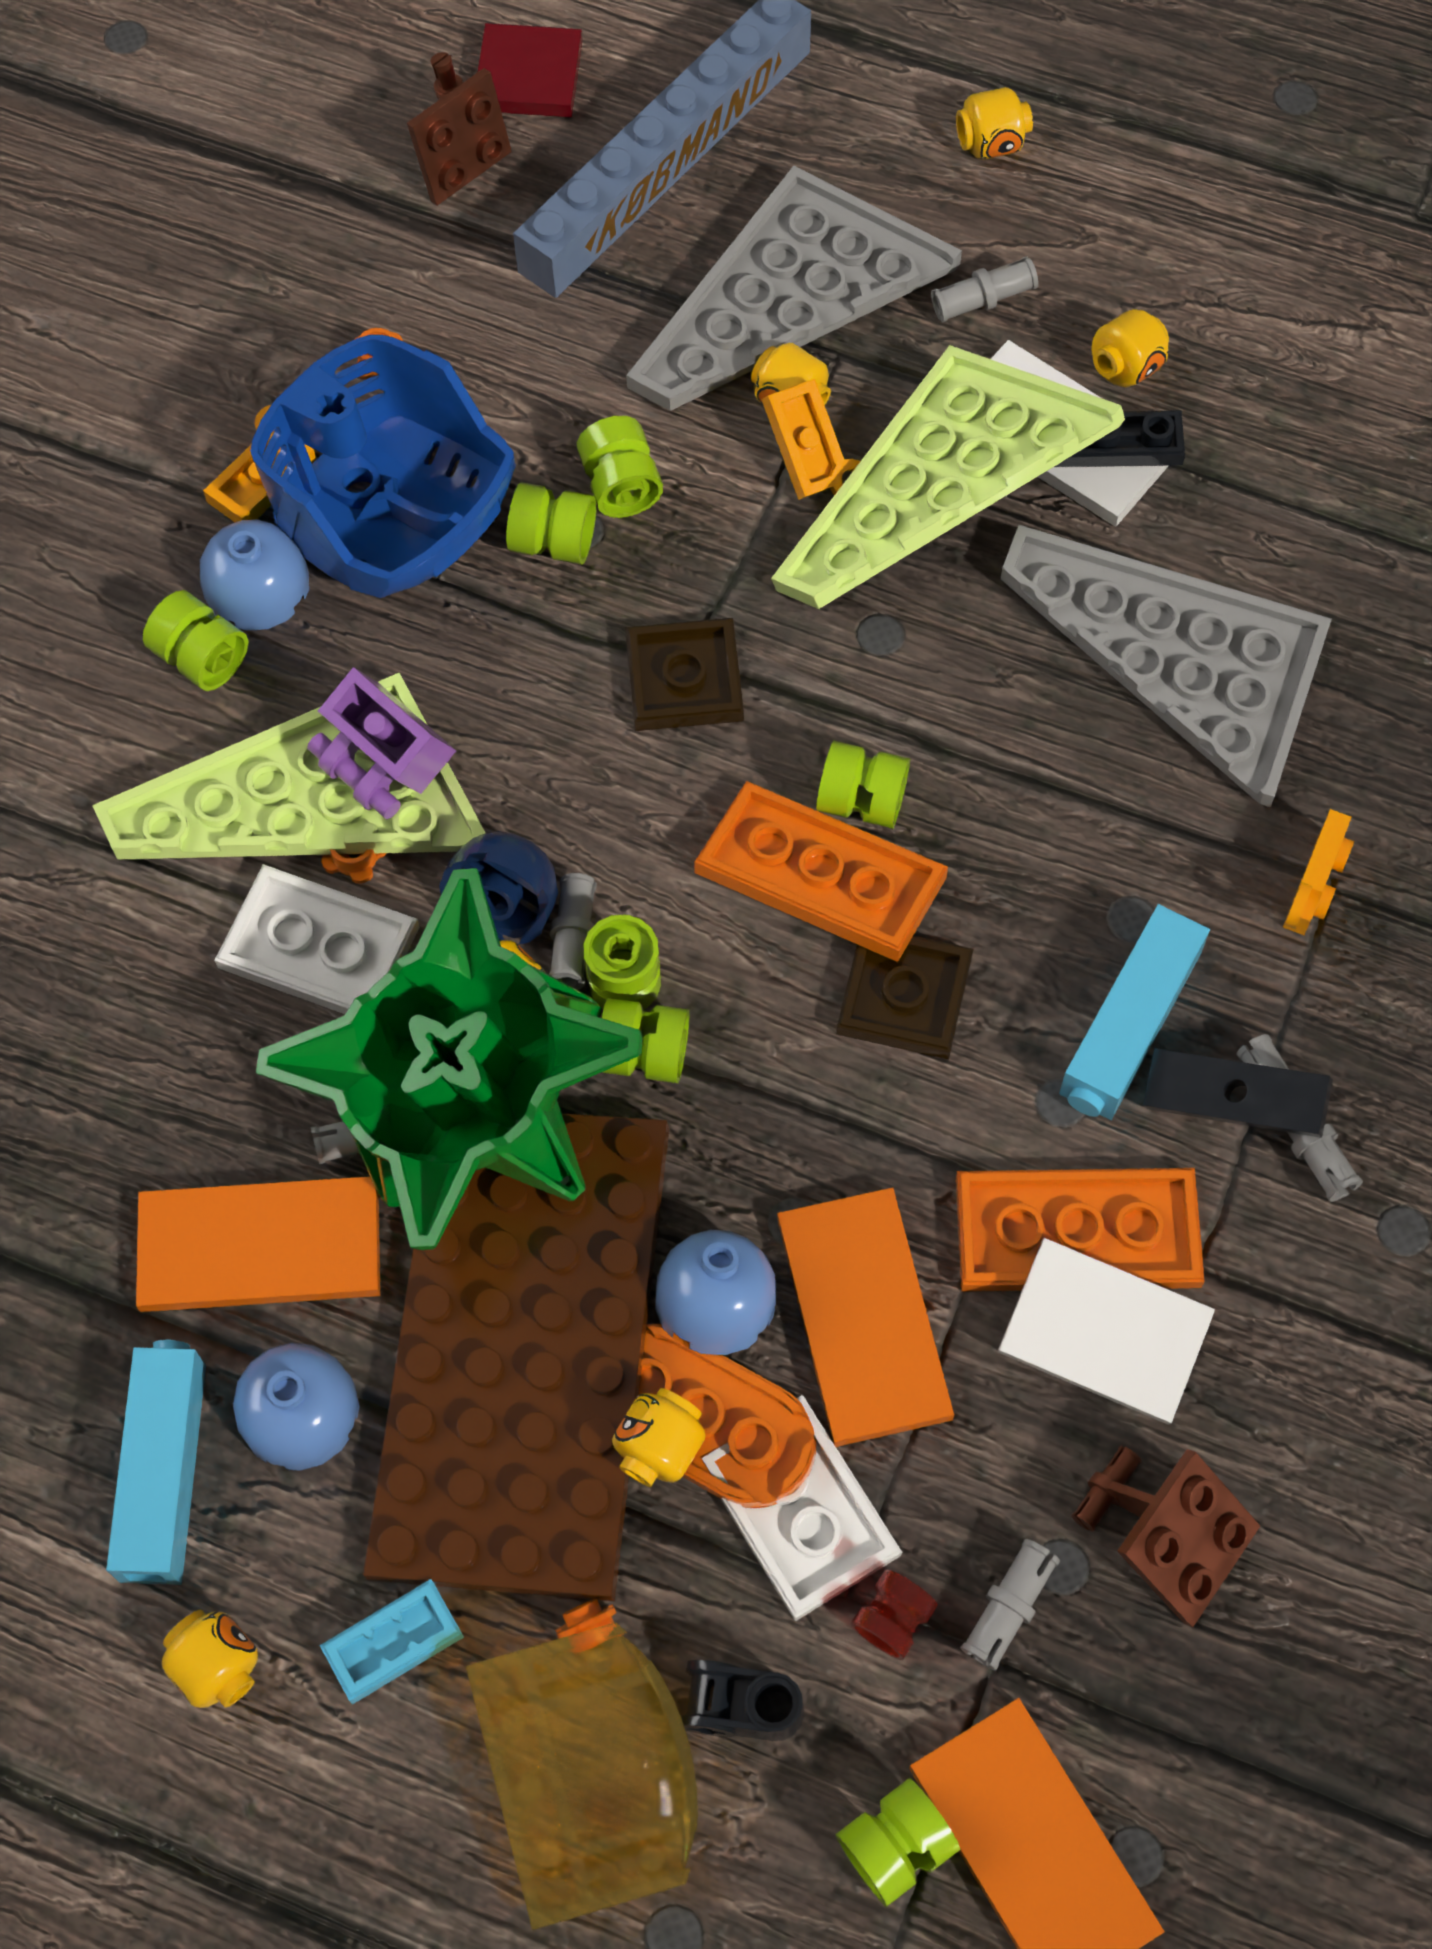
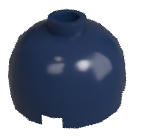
(515, 880)

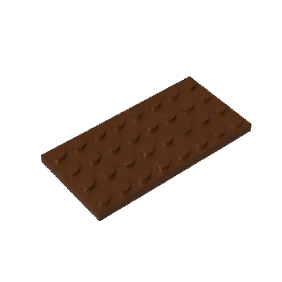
(518, 1375)

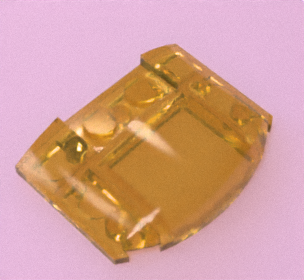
(587, 1772)

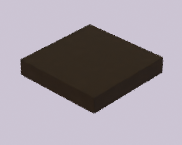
(684, 674)
(907, 1001)

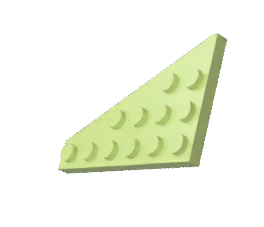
(945, 456)
(278, 802)

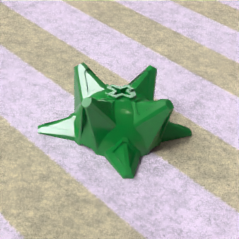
(456, 1066)

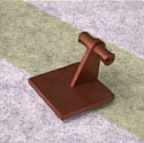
(459, 132)
(1184, 1533)

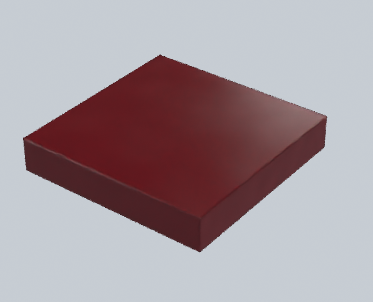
(532, 67)

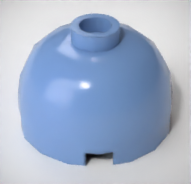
(253, 575)
(716, 1292)
(295, 1406)

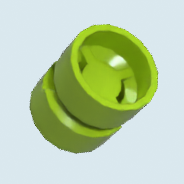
(620, 466)
(542, 522)
(195, 640)
(863, 784)
(622, 960)
(663, 1038)
(898, 1842)

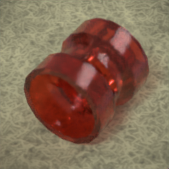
(894, 1614)

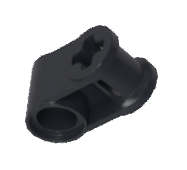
(736, 1701)

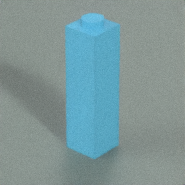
(1133, 1013)
(157, 1464)

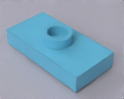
(391, 1641)

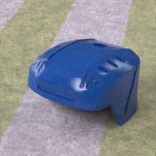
(413, 513)

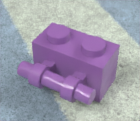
(387, 733)

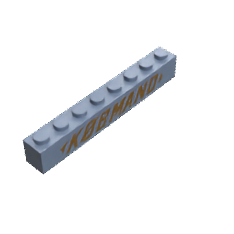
(661, 144)

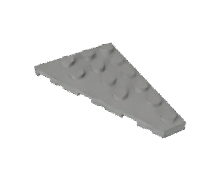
(789, 276)
(1196, 653)

